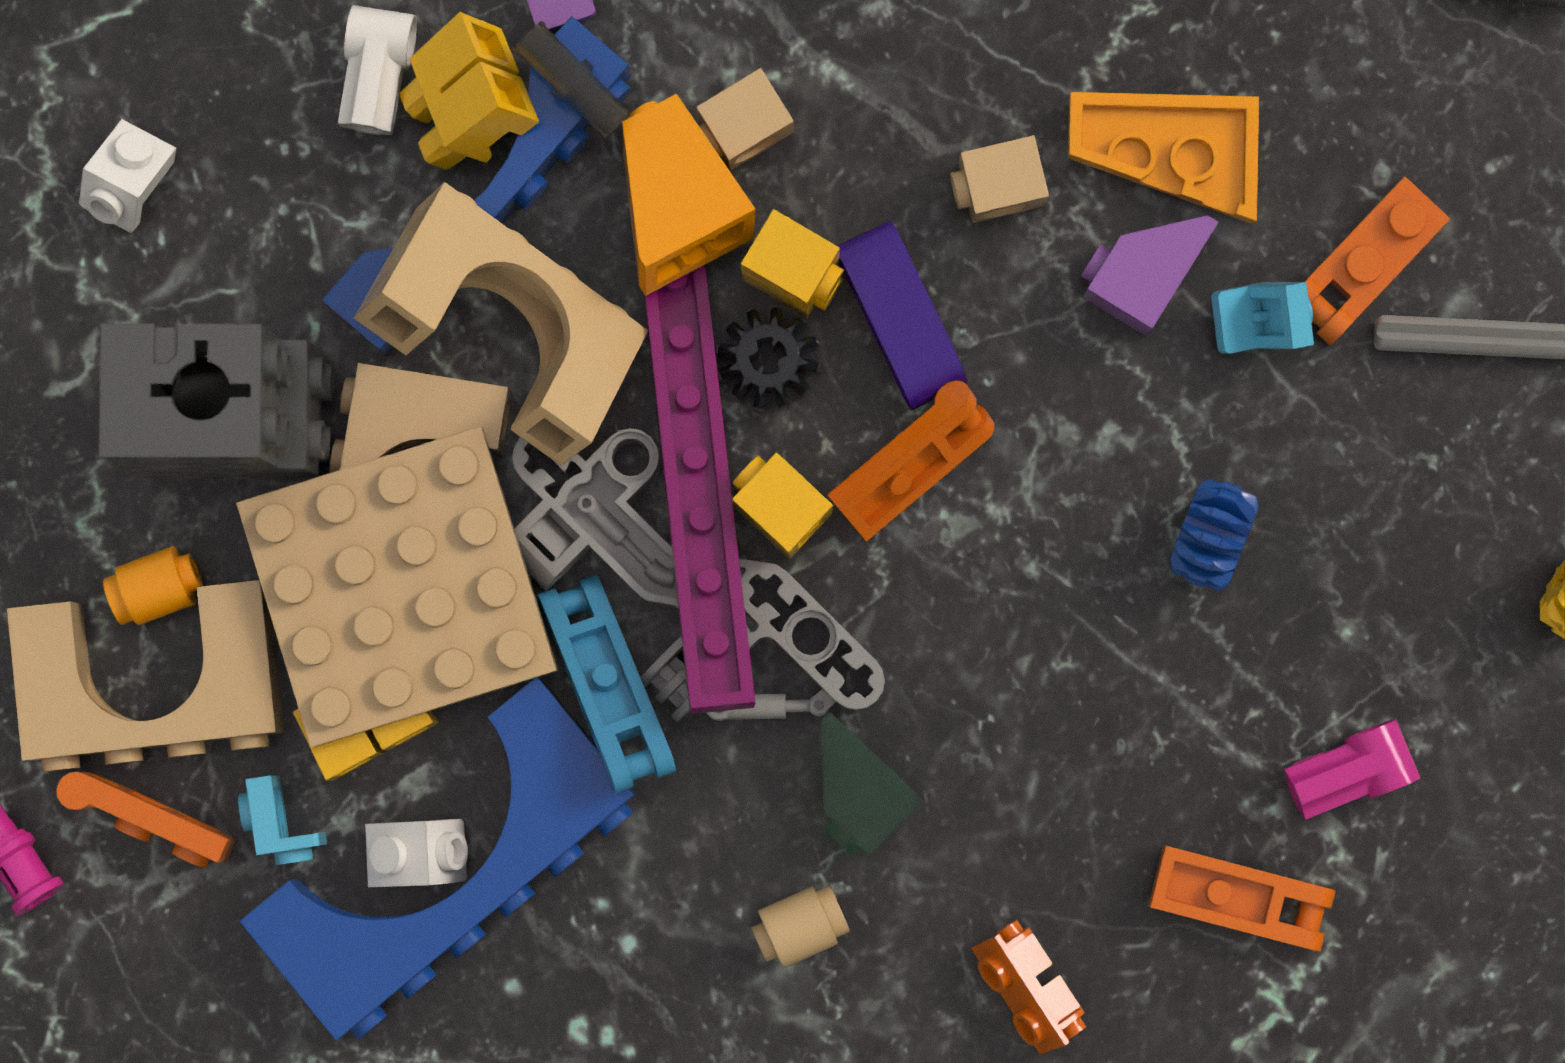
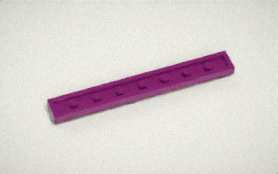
(699, 496)

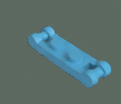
(606, 683)

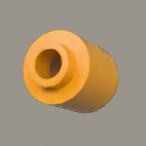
(153, 586)

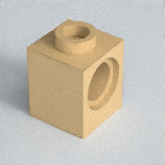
(745, 119)
(1000, 180)

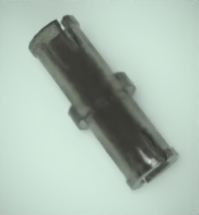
(572, 80)

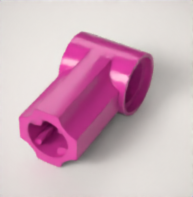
(1366, 765)

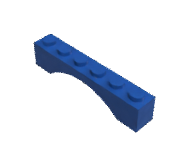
(521, 178)

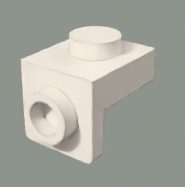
(124, 175)
(416, 853)

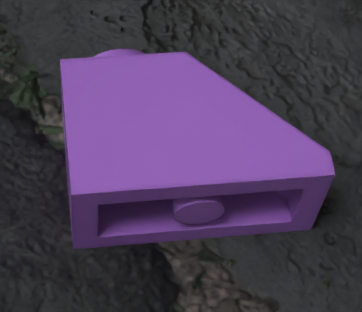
(1145, 270)

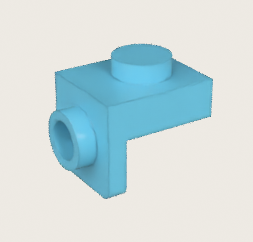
(1263, 317)
(264, 813)

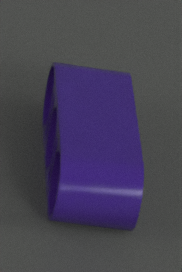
(900, 314)

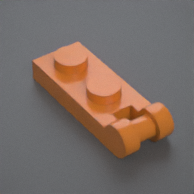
(1373, 256)
(914, 460)
(144, 816)
(1238, 897)

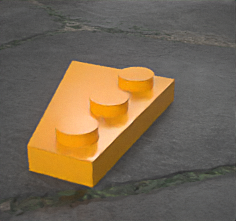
(1174, 144)

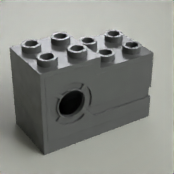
(213, 402)

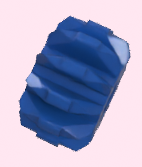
(1213, 534)

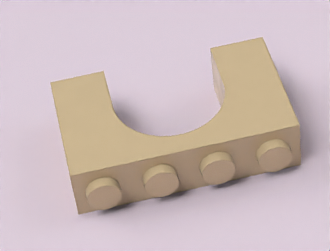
(579, 334)
(407, 409)
(67, 718)

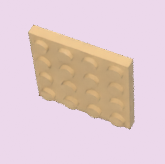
(396, 587)

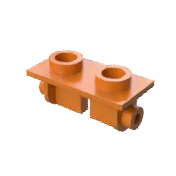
(1042, 1014)

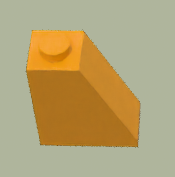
(679, 195)

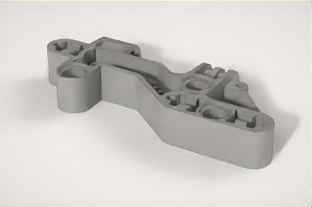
(597, 514)

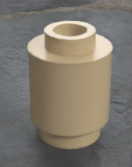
(800, 926)

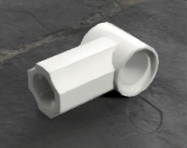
(377, 54)

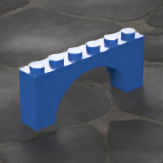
(356, 962)

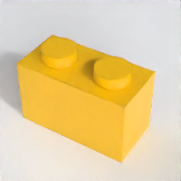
(793, 265)
(780, 503)

